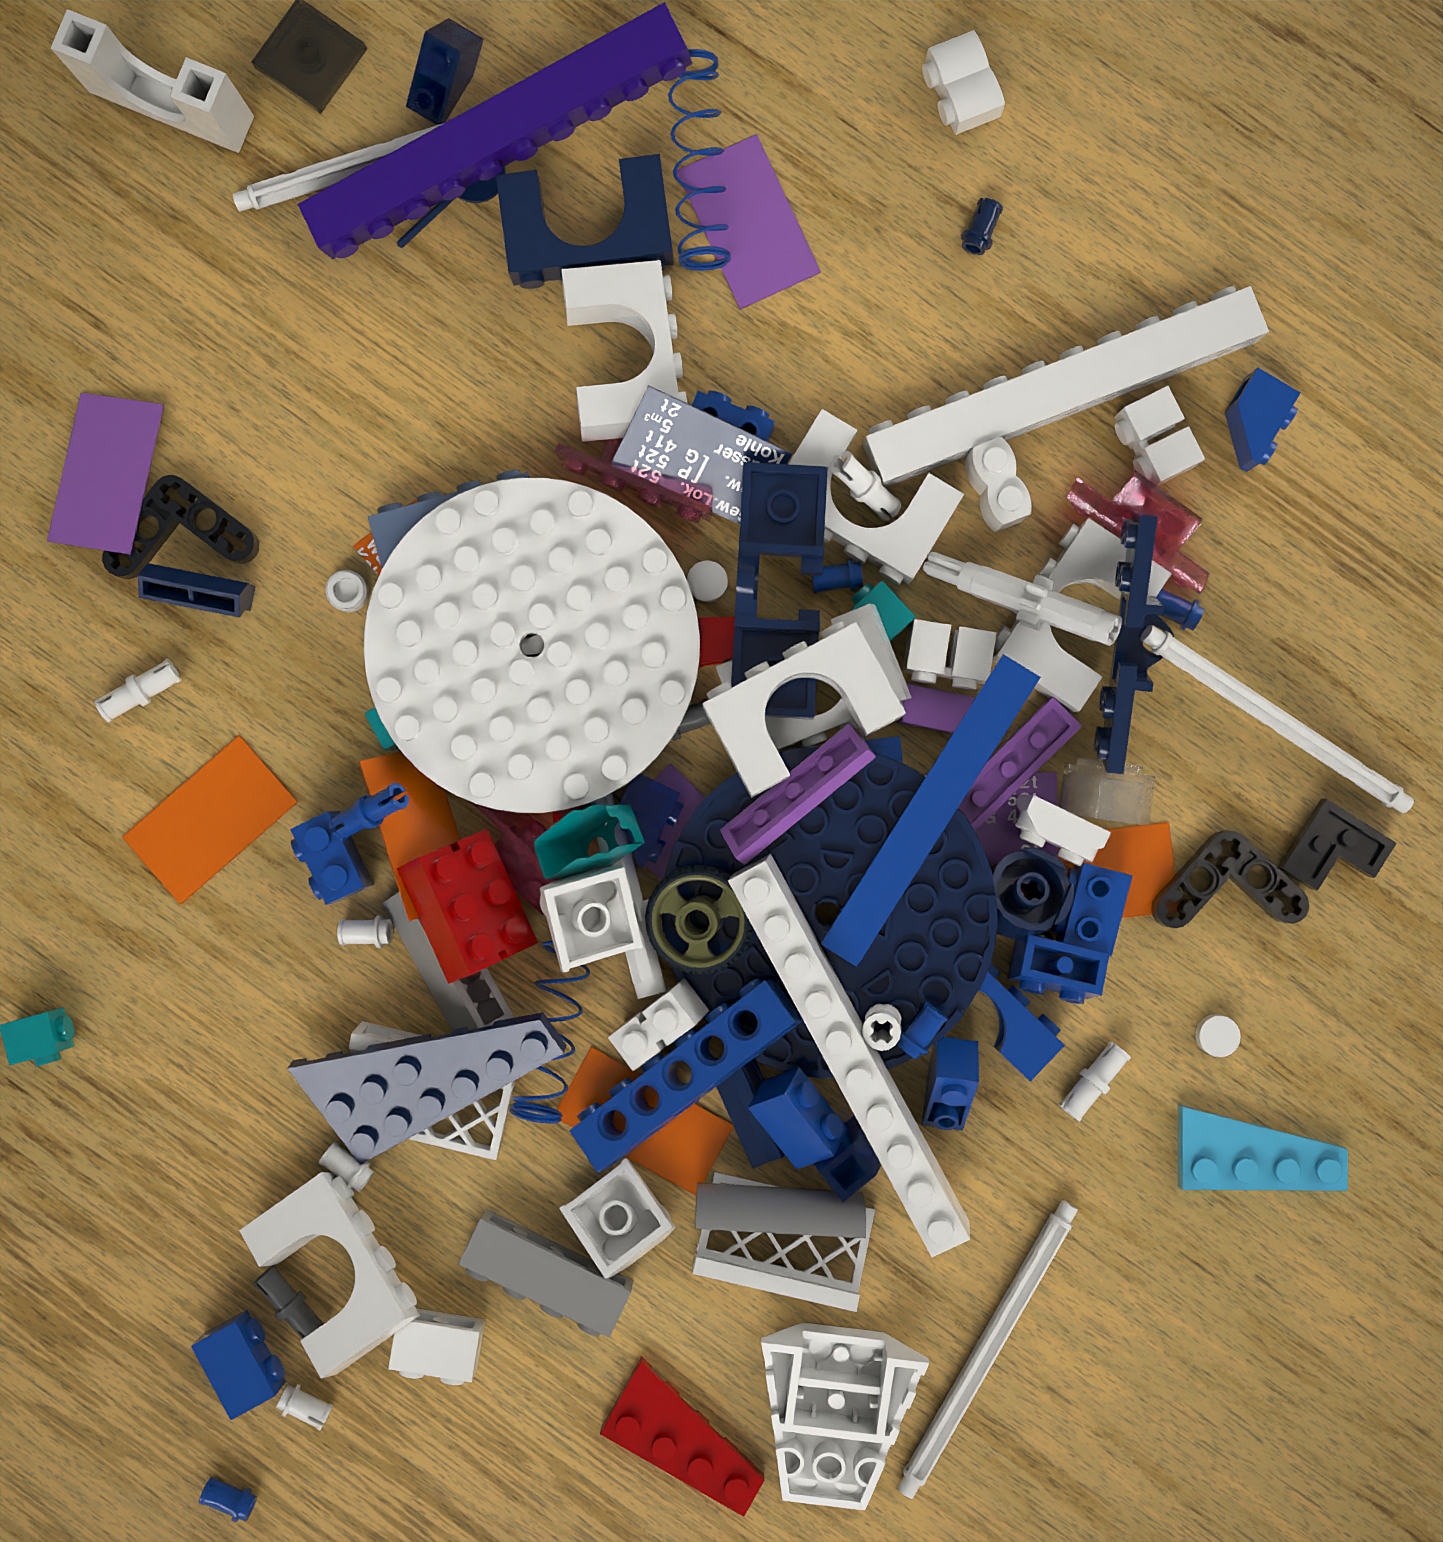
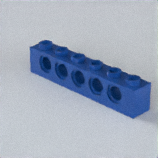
(607, 1145)

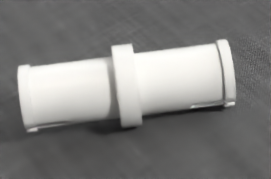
(865, 485)
(137, 690)
(1094, 1081)

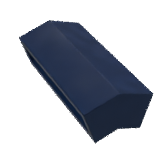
(196, 585)
(736, 1095)

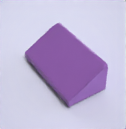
(934, 709)

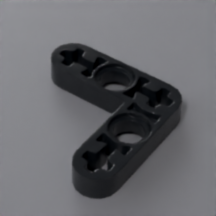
(170, 516)
(1236, 870)

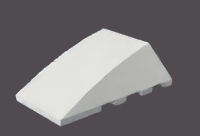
(836, 1408)

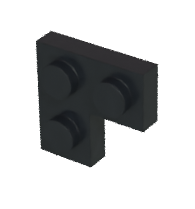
(1333, 835)

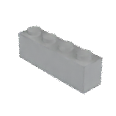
(545, 1273)

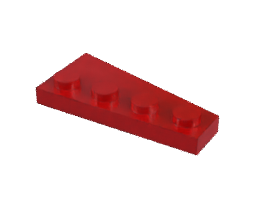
(677, 1439)

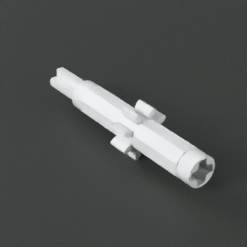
(1032, 601)
(643, 962)

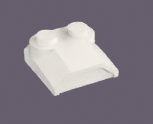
(1046, 822)
(590, 916)
(618, 1219)

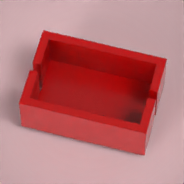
(467, 906)

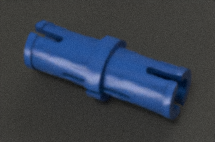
(368, 811)

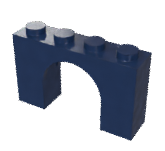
(539, 255)

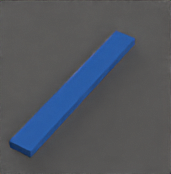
(930, 809)

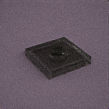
(309, 55)

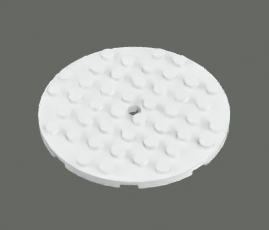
(452, 628)

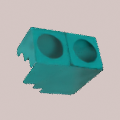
(565, 845)

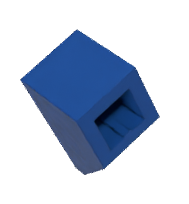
(1257, 414)
(951, 1083)

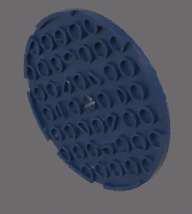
(928, 948)

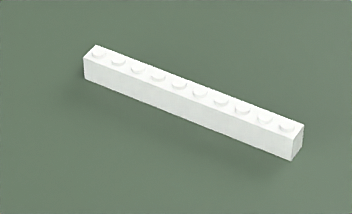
(1066, 386)
(852, 1062)

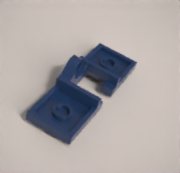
(783, 518)
(1129, 655)

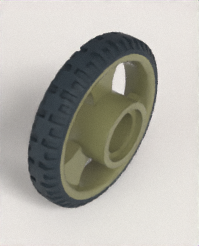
(667, 899)

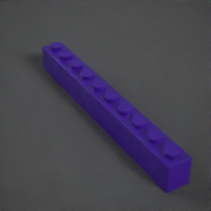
(497, 133)

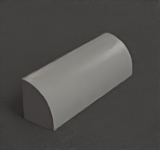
(464, 1003)
(779, 1210)

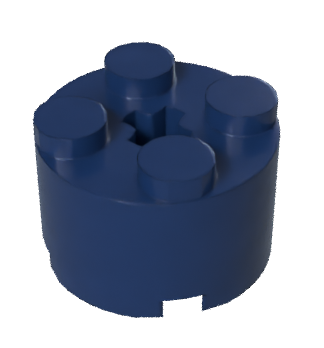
(1046, 896)

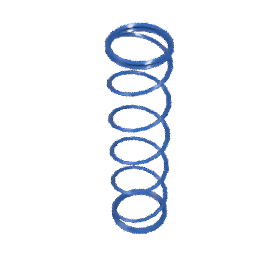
(689, 263)
(552, 1115)

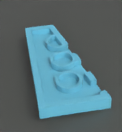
(1248, 1156)

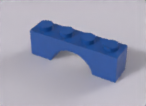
(1022, 1038)

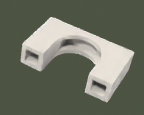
(197, 102)
(631, 296)
(896, 547)
(1088, 558)
(839, 660)
(811, 732)
(378, 1300)

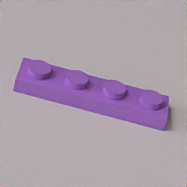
(1018, 760)
(797, 795)

